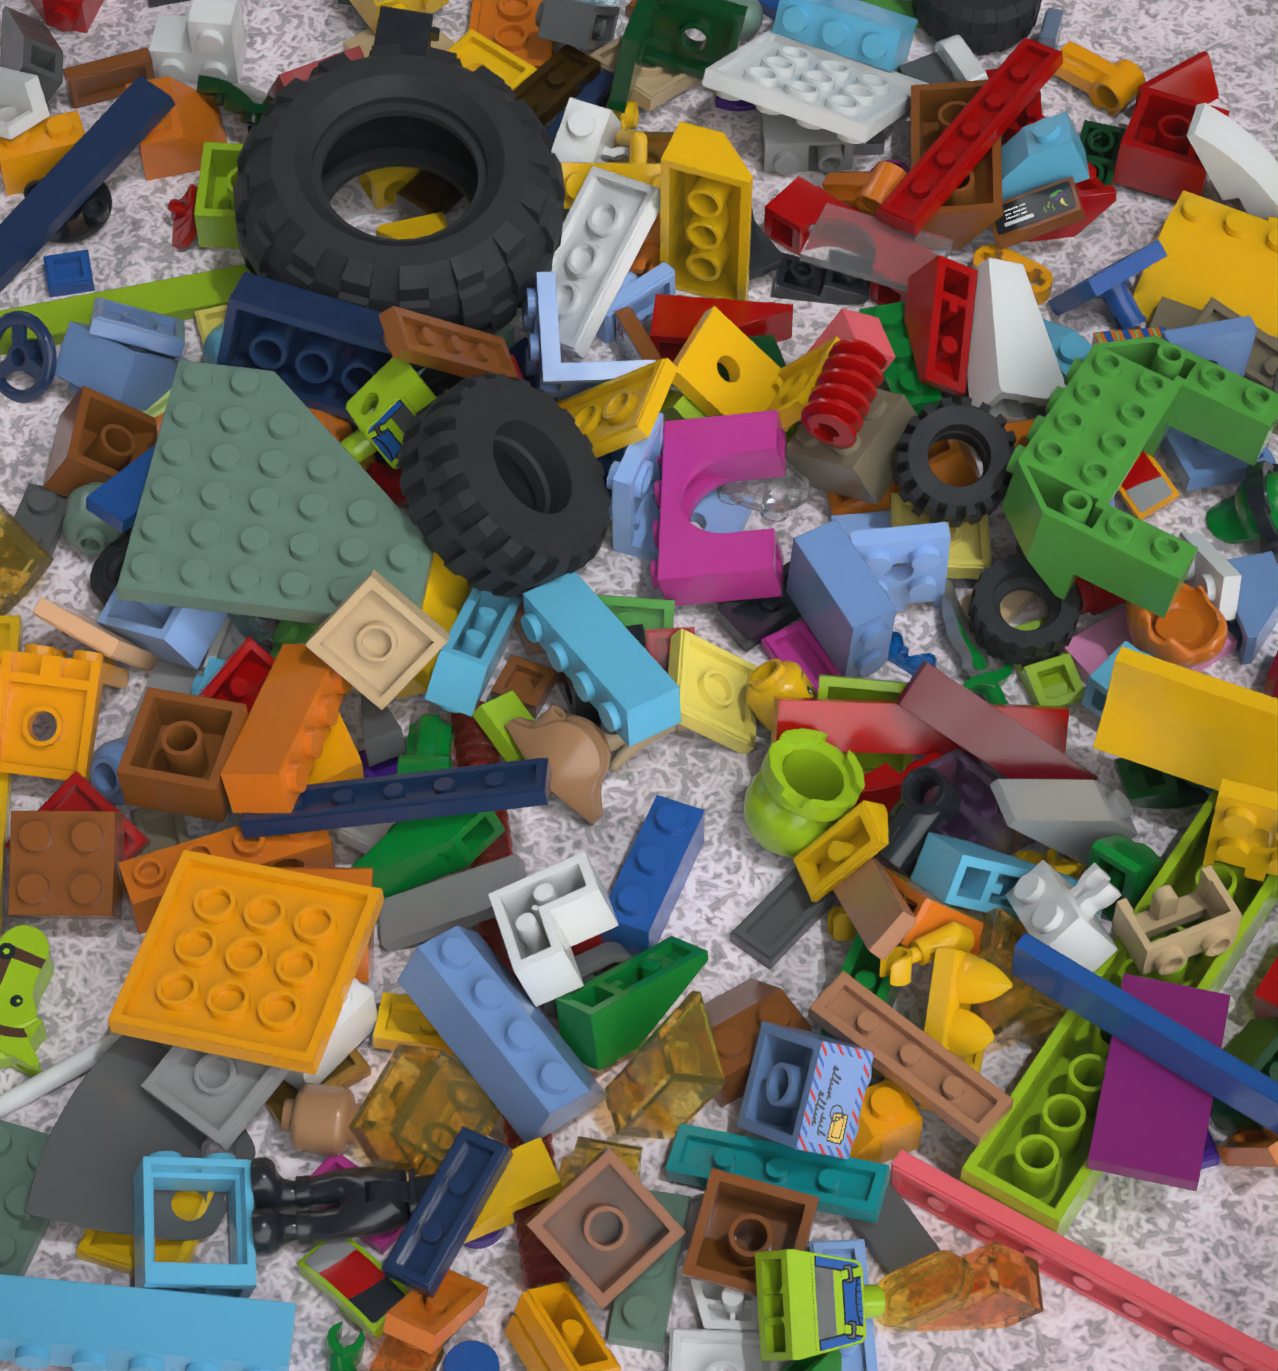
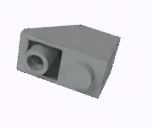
(795, 149)

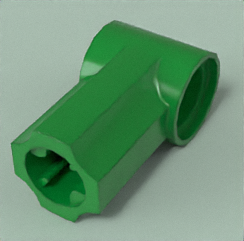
(427, 746)

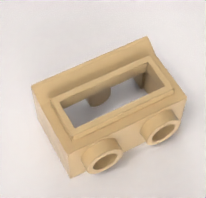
(1169, 912)

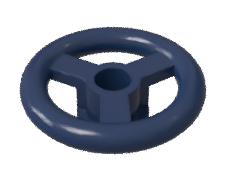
(30, 355)

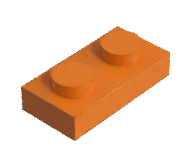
(428, 1321)

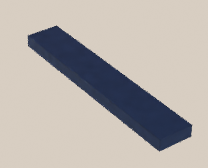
(79, 174)
(408, 797)

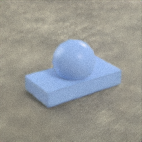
(638, 295)

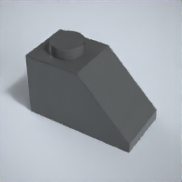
(577, 22)

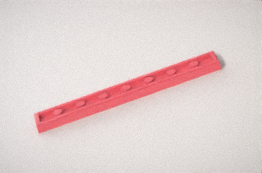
(1080, 1268)

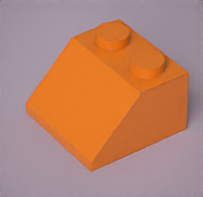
(179, 138)

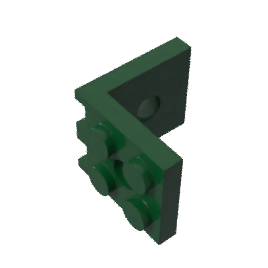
(659, 38)

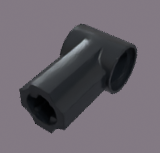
(911, 820)

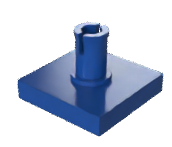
(1112, 287)

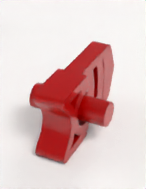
(183, 218)

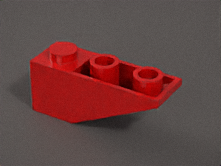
(678, 315)

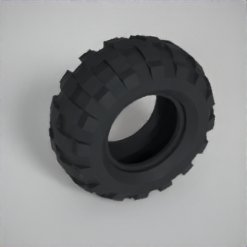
(403, 115)

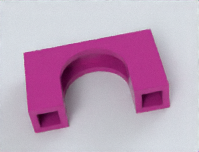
(695, 460)

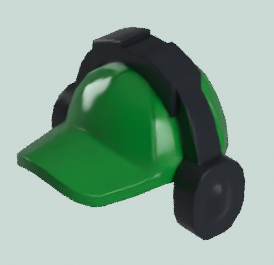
(1251, 511)

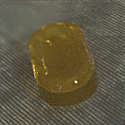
(925, 1290)

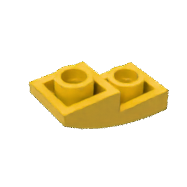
(525, 1181)

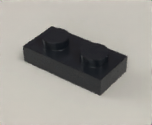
(756, 618)

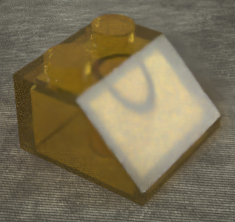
(667, 1075)

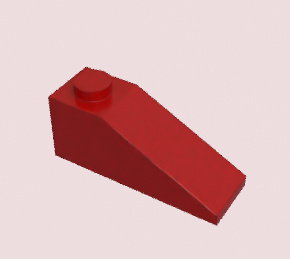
(941, 321)

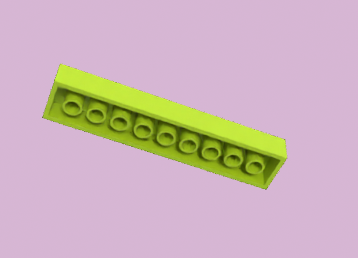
(1043, 1144)

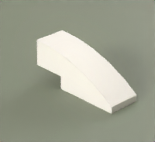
(1235, 161)

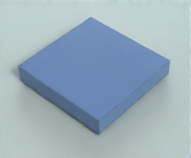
(137, 327)

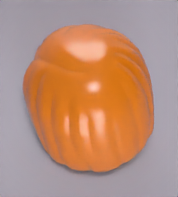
(1186, 636)

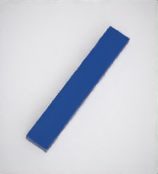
(1147, 1030)

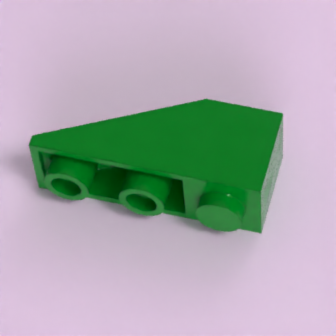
(428, 849)

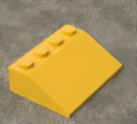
(1217, 256)

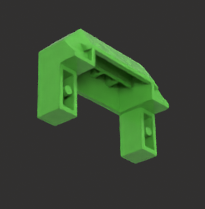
(1082, 451)

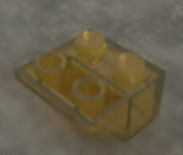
(420, 1110)

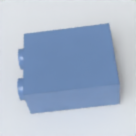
(841, 600)

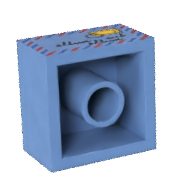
(805, 1090)

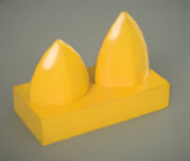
(955, 985)

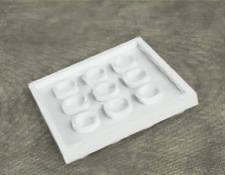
(812, 87)

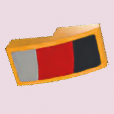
(1147, 488)

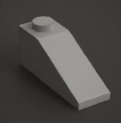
(1064, 812)

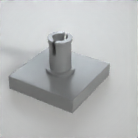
(213, 1091)

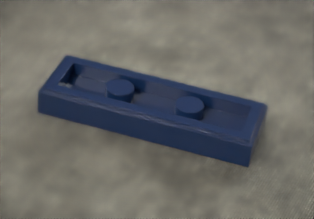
(447, 1211)

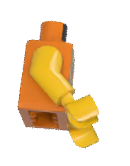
(936, 926)

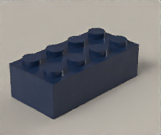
(308, 339)

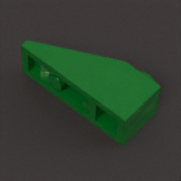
(626, 1002)

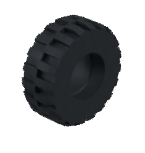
(503, 485)

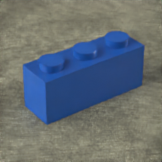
(655, 873)

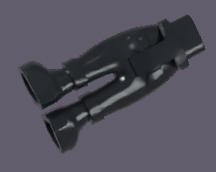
(369, 1200)

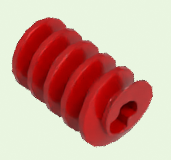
(844, 393)

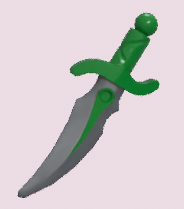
(973, 657)

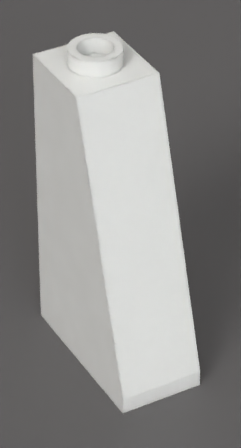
(1009, 346)

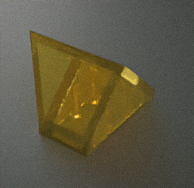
(1018, 1011)

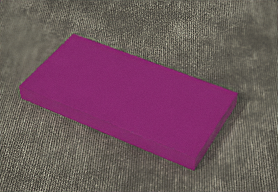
(1147, 1116)

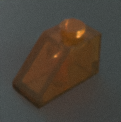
(1002, 1292)

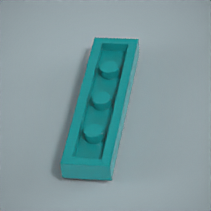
(844, 1186)

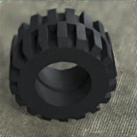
(962, 423)

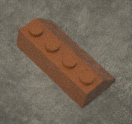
(980, 195)

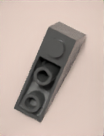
(31, 49)

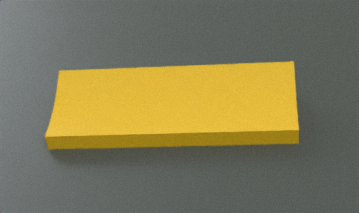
(1189, 723)

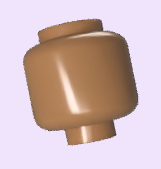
(320, 1119)

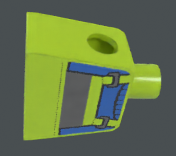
(384, 411)
(811, 1303)

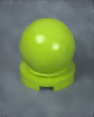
(800, 791)

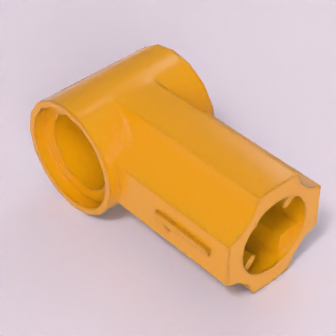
(1106, 82)

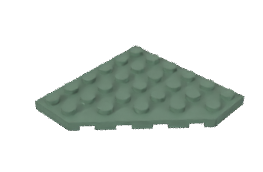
(260, 507)

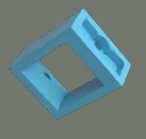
(209, 1174)

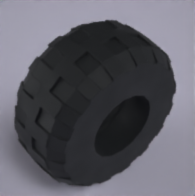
(982, 24)

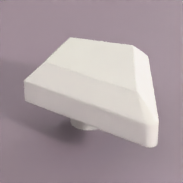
(723, 1307)

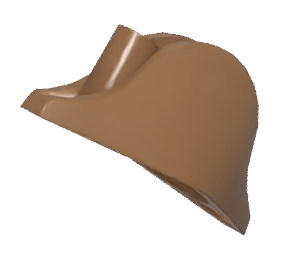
(575, 753)

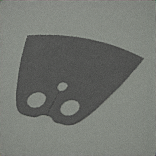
(101, 1140)

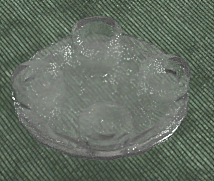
(770, 496)

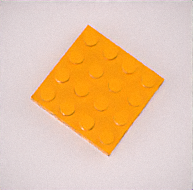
(247, 962)

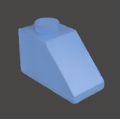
(1256, 603)

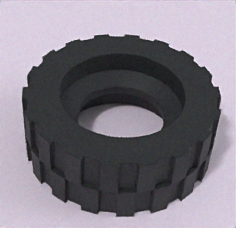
(1007, 642)

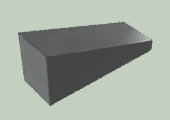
(381, 733)

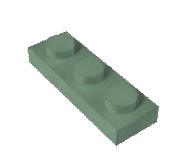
(645, 1305)

